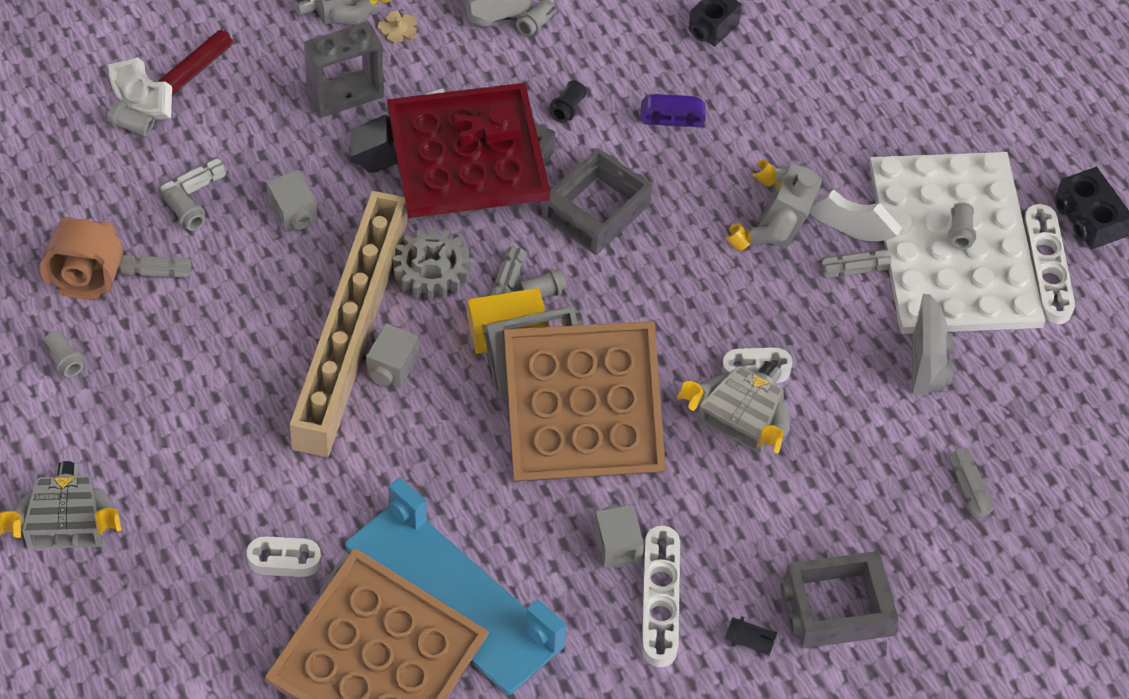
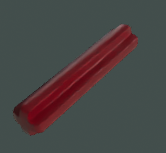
(198, 60)

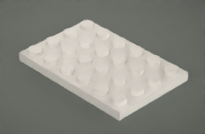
(975, 286)

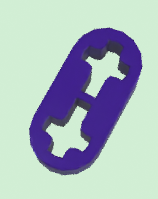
(673, 110)

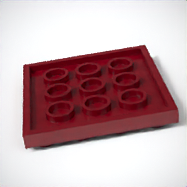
(452, 178)

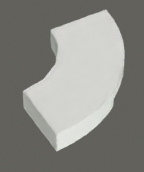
(138, 91)
(854, 219)

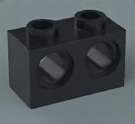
(1092, 208)

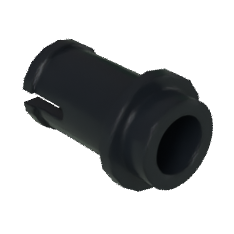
(564, 106)
(750, 635)

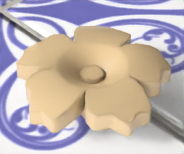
(398, 27)

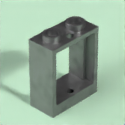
(362, 85)
(581, 225)
(495, 339)
(841, 630)

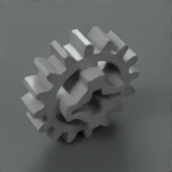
(431, 264)

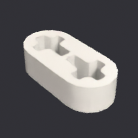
(754, 357)
(284, 556)

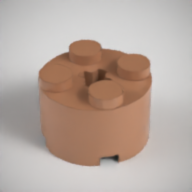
(82, 258)

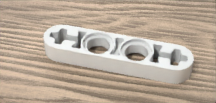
(1053, 264)
(662, 596)

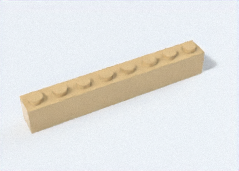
(348, 326)

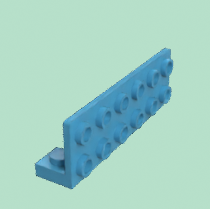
(407, 544)

